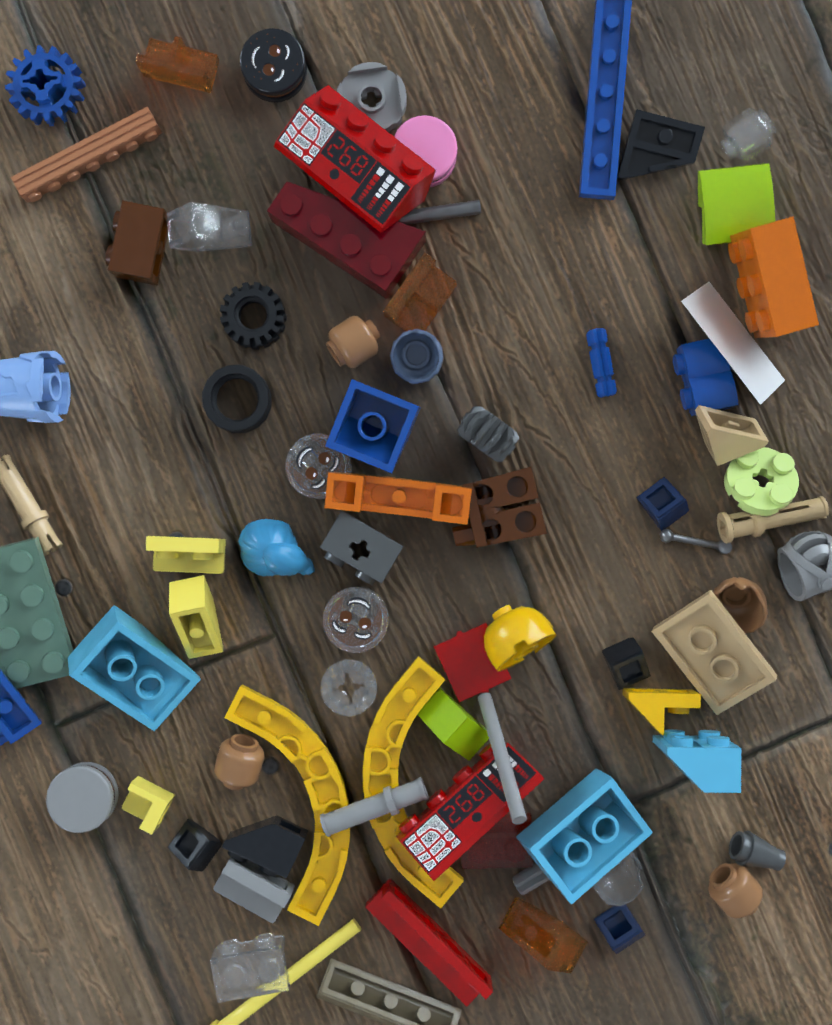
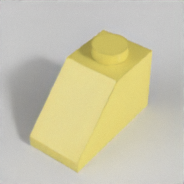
(195, 616)

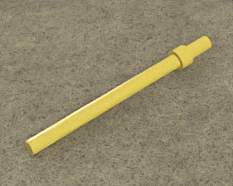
(295, 972)

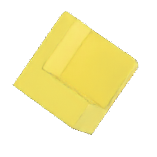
(147, 803)

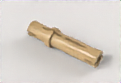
(26, 506)

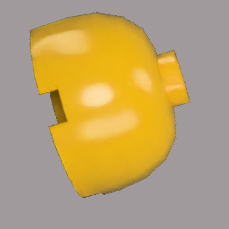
(515, 635)

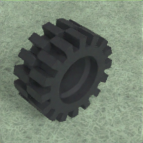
(253, 294)

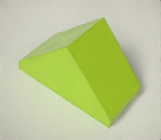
(453, 724)

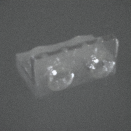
(249, 967)

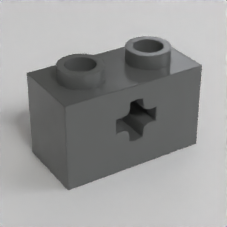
(350, 530)

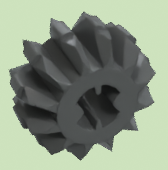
(488, 433)

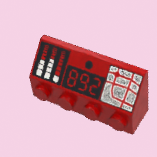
(355, 159)
(463, 811)

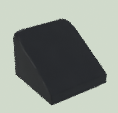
(626, 663)
(194, 846)

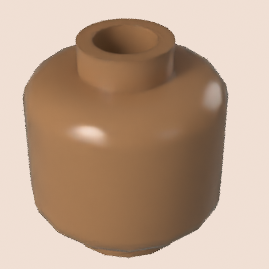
(353, 341)
(239, 761)
(735, 890)

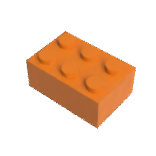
(773, 279)

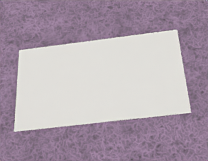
(733, 342)

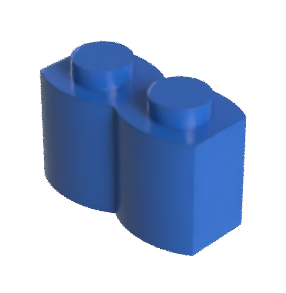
(705, 377)

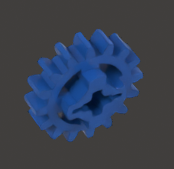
(50, 89)

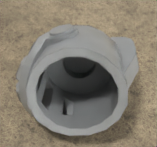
(806, 564)

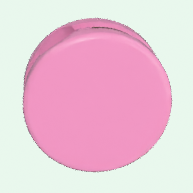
(432, 142)

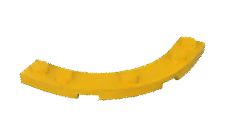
(381, 770)
(322, 783)

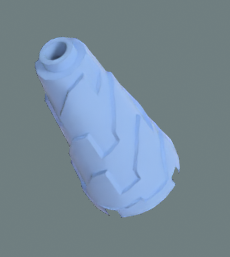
(34, 387)

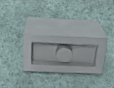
(253, 889)

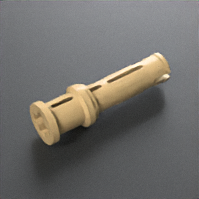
(746, 524)

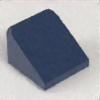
(663, 503)
(619, 927)

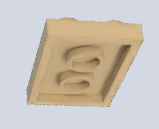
(714, 653)

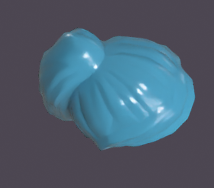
(272, 549)

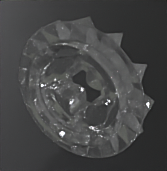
(337, 699)

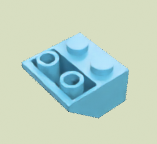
(704, 759)

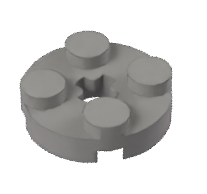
(385, 84)

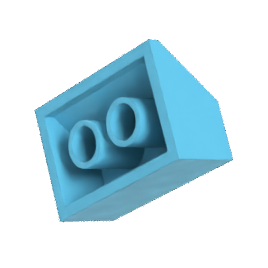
(584, 834)

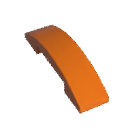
(398, 497)

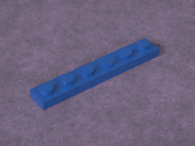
(605, 99)

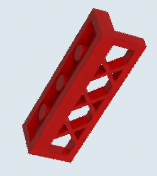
(429, 943)

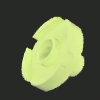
(778, 491)

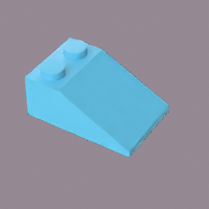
(131, 669)

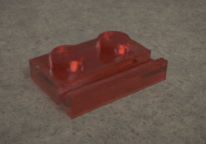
(499, 847)

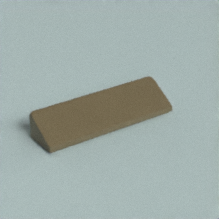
(381, 998)

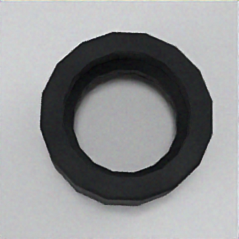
(212, 387)

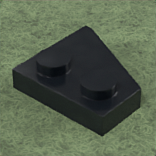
(658, 145)

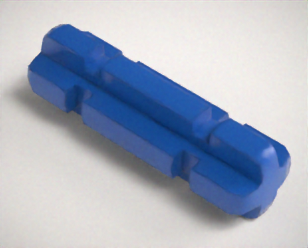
(601, 362)

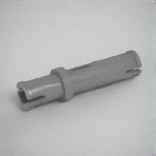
(375, 806)

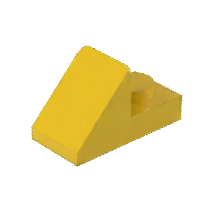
(652, 703)

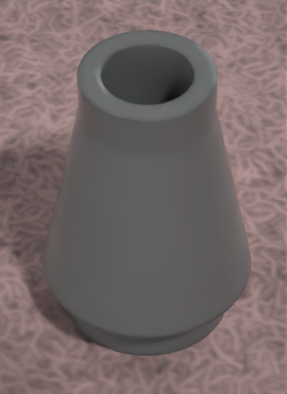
(753, 851)

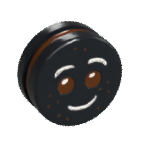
(273, 65)

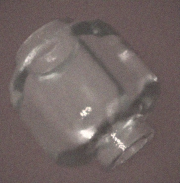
(748, 135)

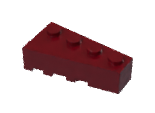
(346, 237)

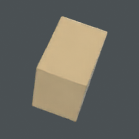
(729, 434)

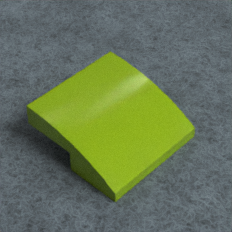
(734, 200)

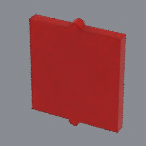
(468, 664)

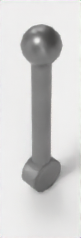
(667, 536)

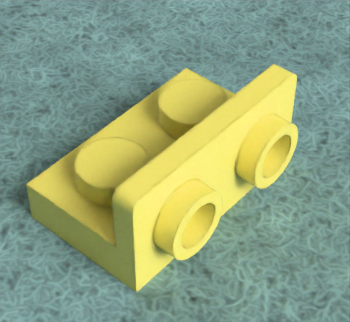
(187, 554)

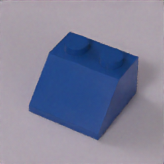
(372, 426)

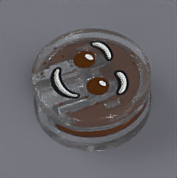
(310, 462)
(355, 619)

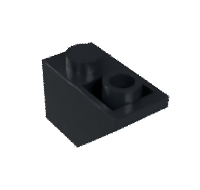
(268, 843)

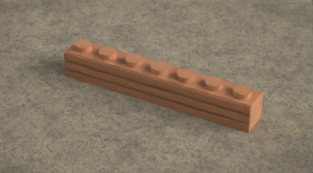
(86, 155)

